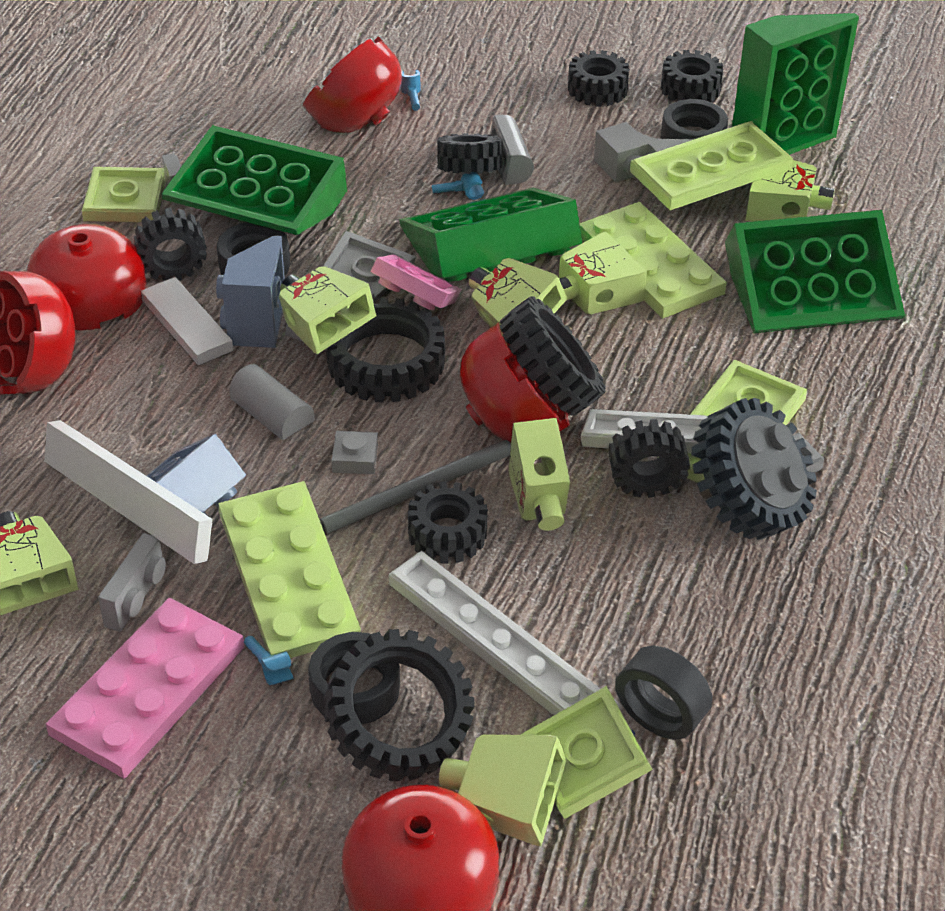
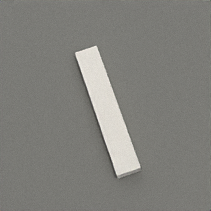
(129, 492)
(491, 634)

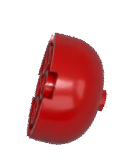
(357, 89)
(94, 271)
(34, 332)
(501, 389)
(420, 853)

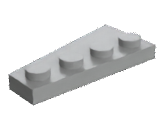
(355, 258)

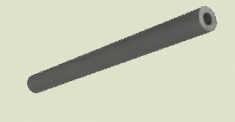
(407, 489)

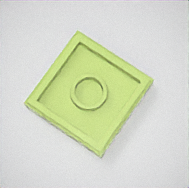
(123, 194)
(597, 749)

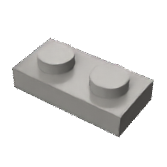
(131, 582)

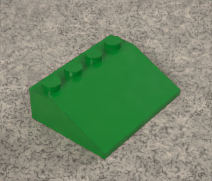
(795, 77)
(259, 181)
(492, 230)
(814, 271)

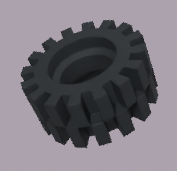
(691, 76)
(598, 78)
(469, 153)
(165, 228)
(643, 443)
(447, 540)

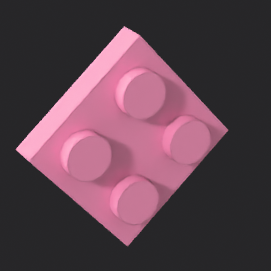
(428, 289)

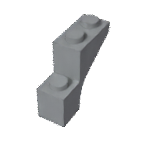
(621, 144)

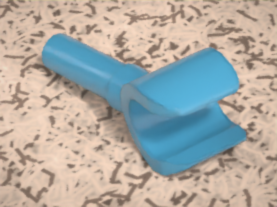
(411, 86)
(469, 184)
(274, 667)

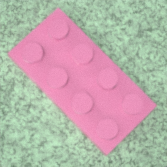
(145, 687)

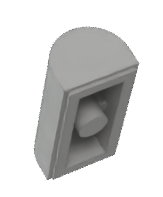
(516, 160)
(270, 401)

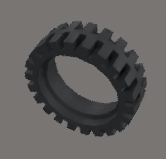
(552, 356)
(396, 378)
(433, 665)

